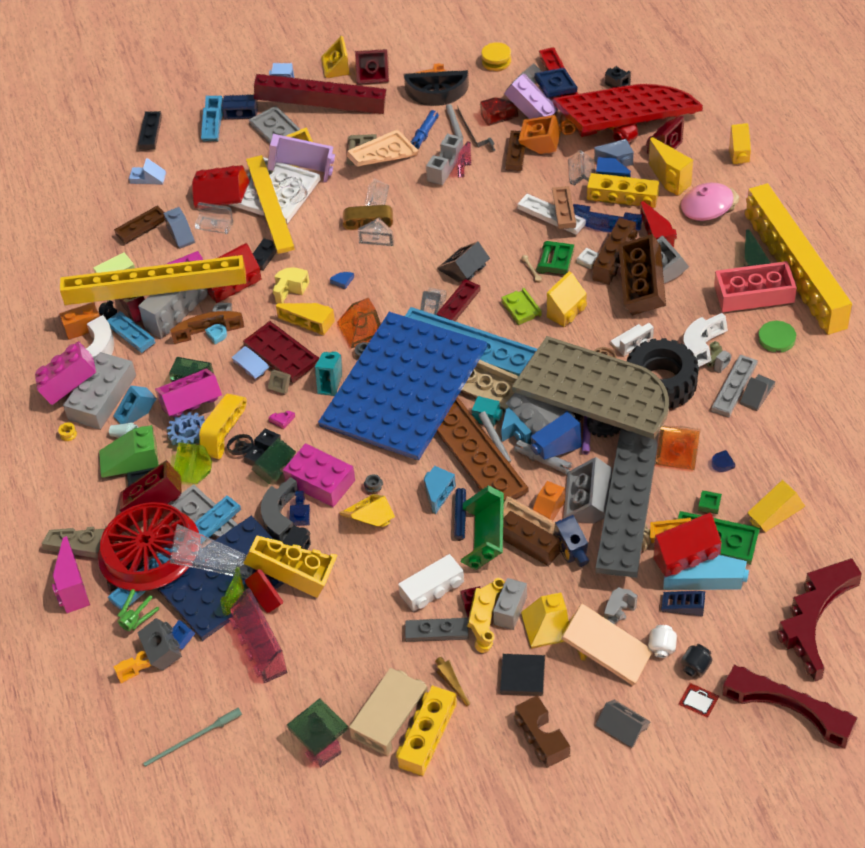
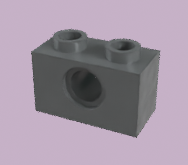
(159, 644)

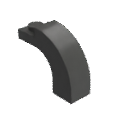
(271, 507)

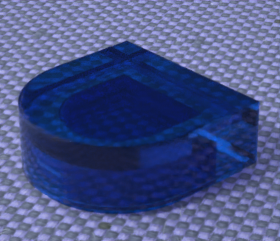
(722, 461)

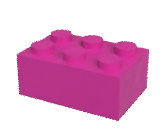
(65, 372)
(188, 392)
(320, 474)

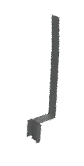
(488, 141)

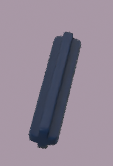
(460, 514)

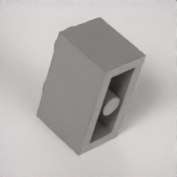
(510, 603)

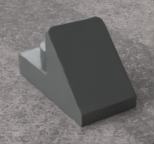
(757, 392)

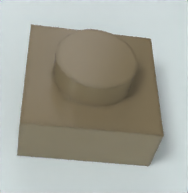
(279, 381)

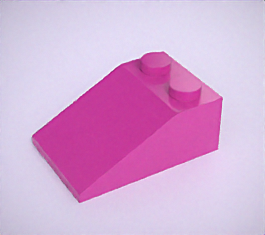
(68, 580)

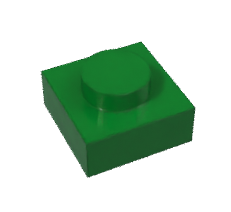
(709, 502)

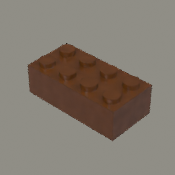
(642, 275)

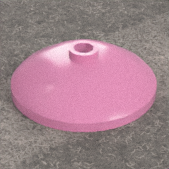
(707, 201)

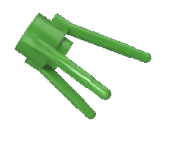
(129, 619)

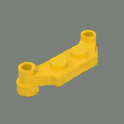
(481, 614)

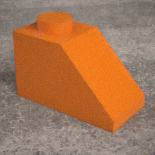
(550, 500)

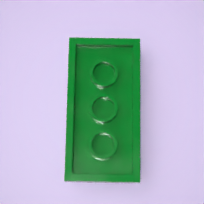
(736, 538)

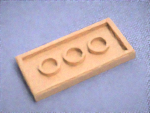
(607, 644)

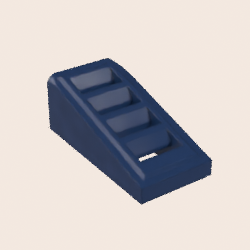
(689, 609)

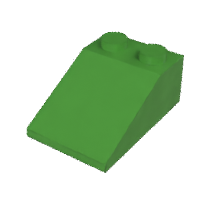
(130, 452)

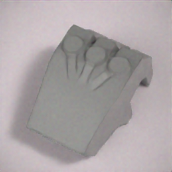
(620, 600)

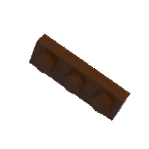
(515, 152)
(140, 224)

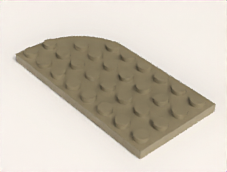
(595, 387)

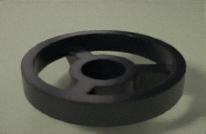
(246, 447)

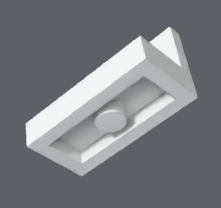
(634, 337)

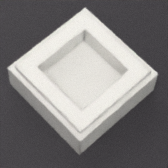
(587, 258)

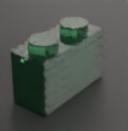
(273, 461)

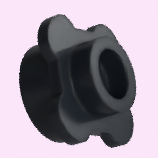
(104, 307)

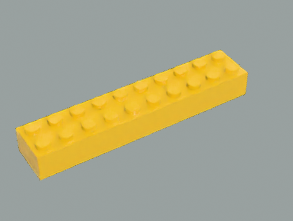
(789, 244)

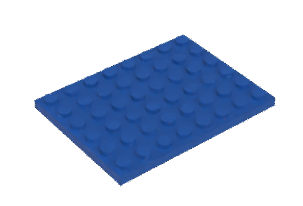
(403, 385)

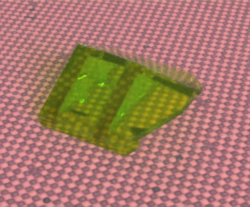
(192, 462)
(233, 593)

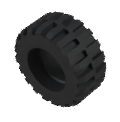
(674, 358)

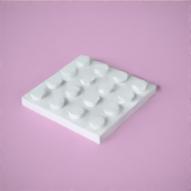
(281, 171)

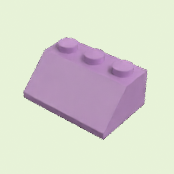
(530, 98)

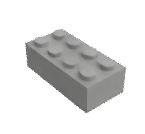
(166, 310)
(99, 394)

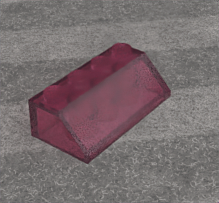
(257, 637)

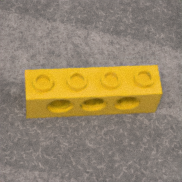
(622, 190)
(418, 759)

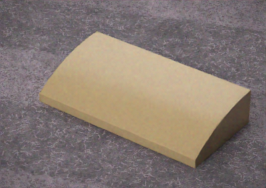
(490, 383)

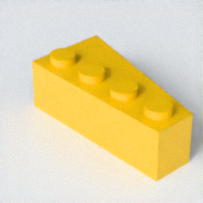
(291, 564)

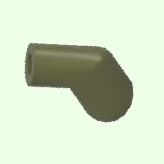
(715, 350)

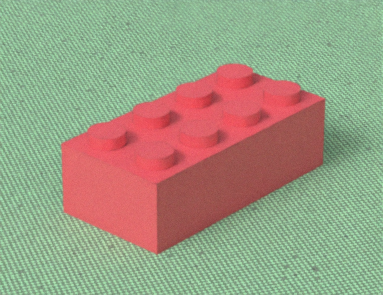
(755, 286)

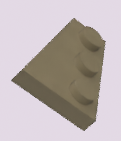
(82, 541)

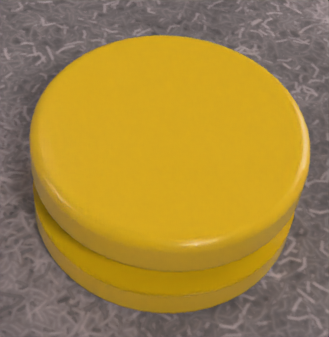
(496, 56)

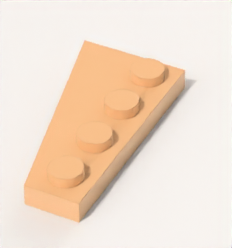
(382, 149)

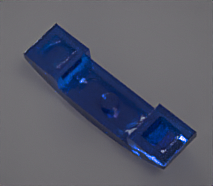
(604, 222)

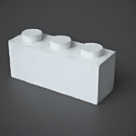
(431, 583)

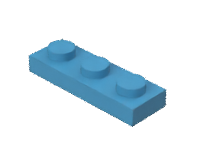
(131, 332)

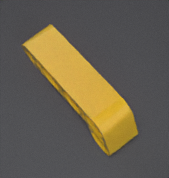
(220, 423)

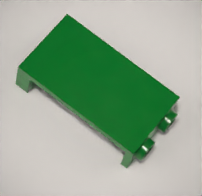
(488, 536)

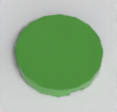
(777, 336)

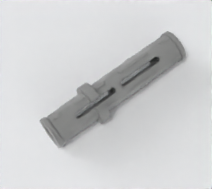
(553, 462)

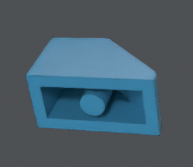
(135, 404)
(438, 487)

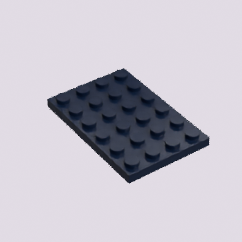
(199, 591)

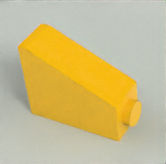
(775, 507)

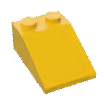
(670, 167)

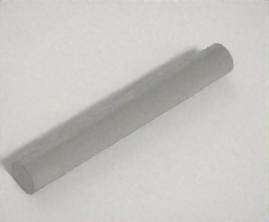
(453, 119)
(493, 435)

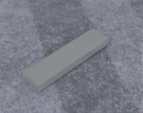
(734, 386)

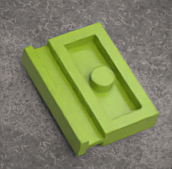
(521, 306)

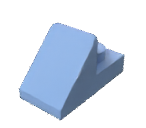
(149, 174)

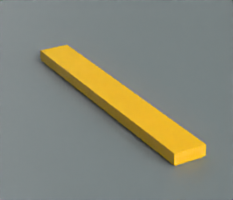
(270, 204)

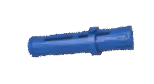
(422, 133)

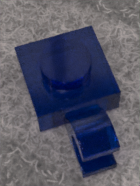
(300, 512)

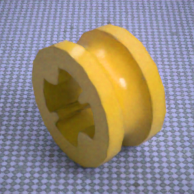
(67, 427)

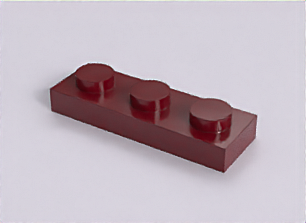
(459, 300)

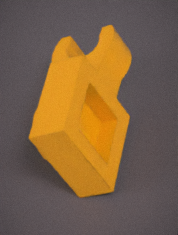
(130, 668)

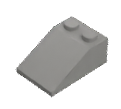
(672, 261)

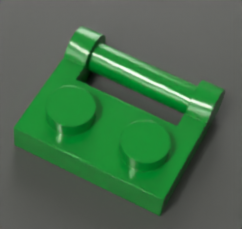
(561, 259)

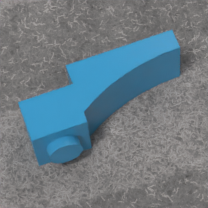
(212, 118)

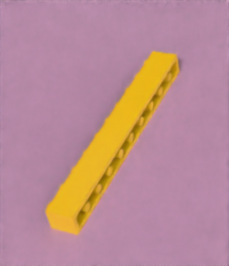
(153, 280)

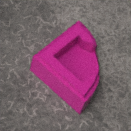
(282, 419)

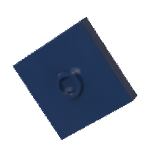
(555, 82)

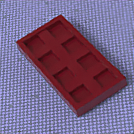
(281, 351)

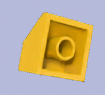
(565, 300)

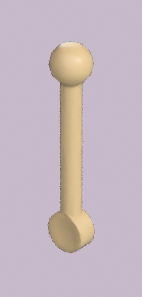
(538, 278)

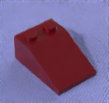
(158, 485)

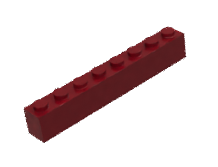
(319, 94)

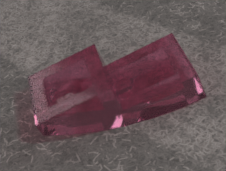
(464, 159)

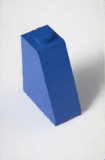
(557, 437)

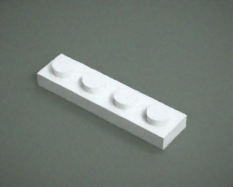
(546, 212)

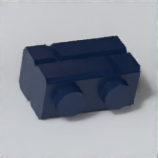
(239, 106)

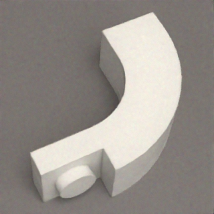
(700, 332)
(102, 336)

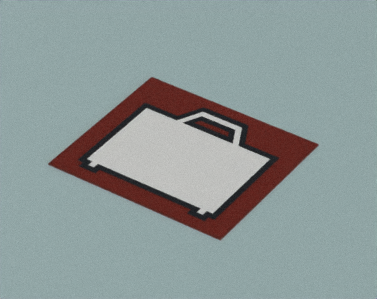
(698, 700)

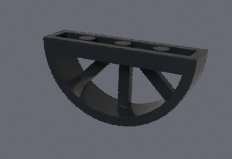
(453, 82)

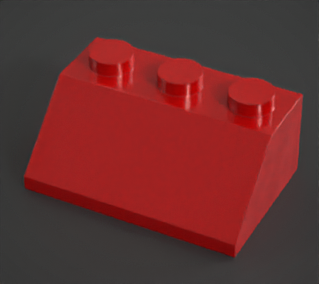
(220, 185)
(252, 269)
(687, 545)

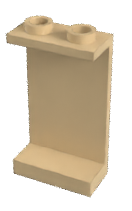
(387, 710)

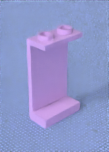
(301, 154)

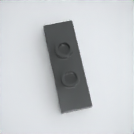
(436, 629)

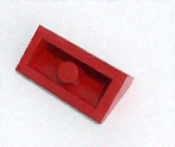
(264, 591)

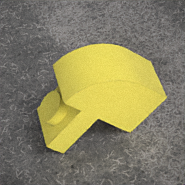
(290, 280)

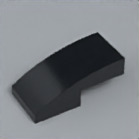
(261, 444)

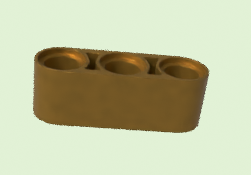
(359, 216)

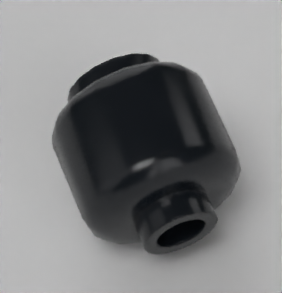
(696, 660)

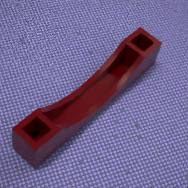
(748, 687)

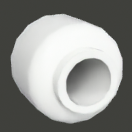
(662, 641)

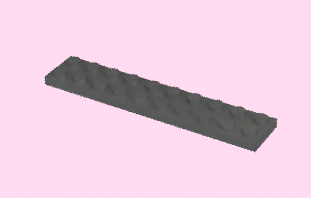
(627, 505)

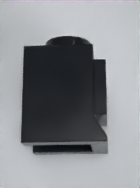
(299, 537)

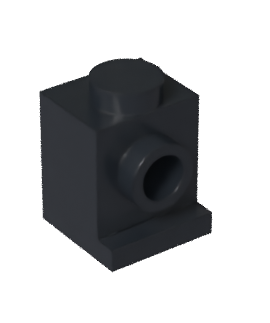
(617, 77)

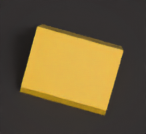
(336, 60)

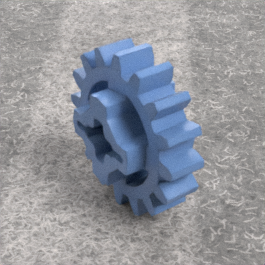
(186, 427)

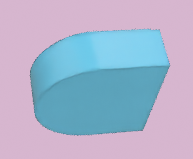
(216, 333)

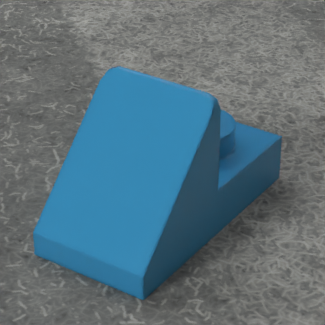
(515, 427)

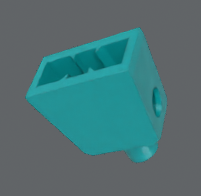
(328, 366)

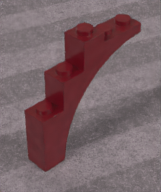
(821, 588)

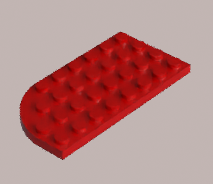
(625, 106)

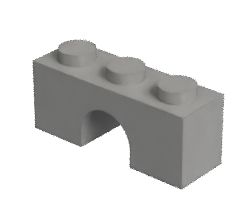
(440, 167)

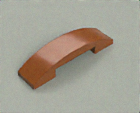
(230, 319)

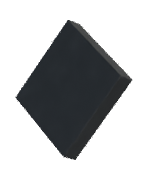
(522, 674)

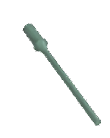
(219, 722)

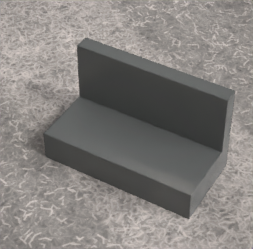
(622, 722)

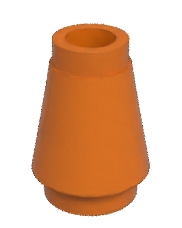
(566, 125)

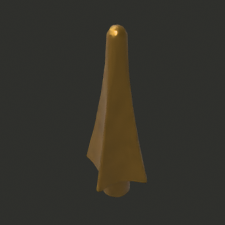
(446, 671)

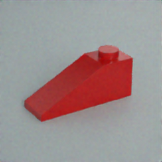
(657, 224)

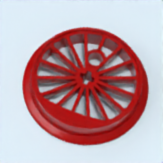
(143, 544)

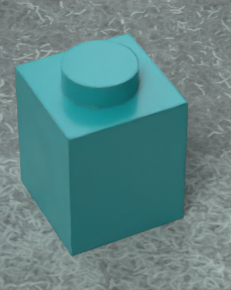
(490, 406)

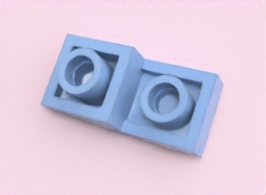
(250, 362)

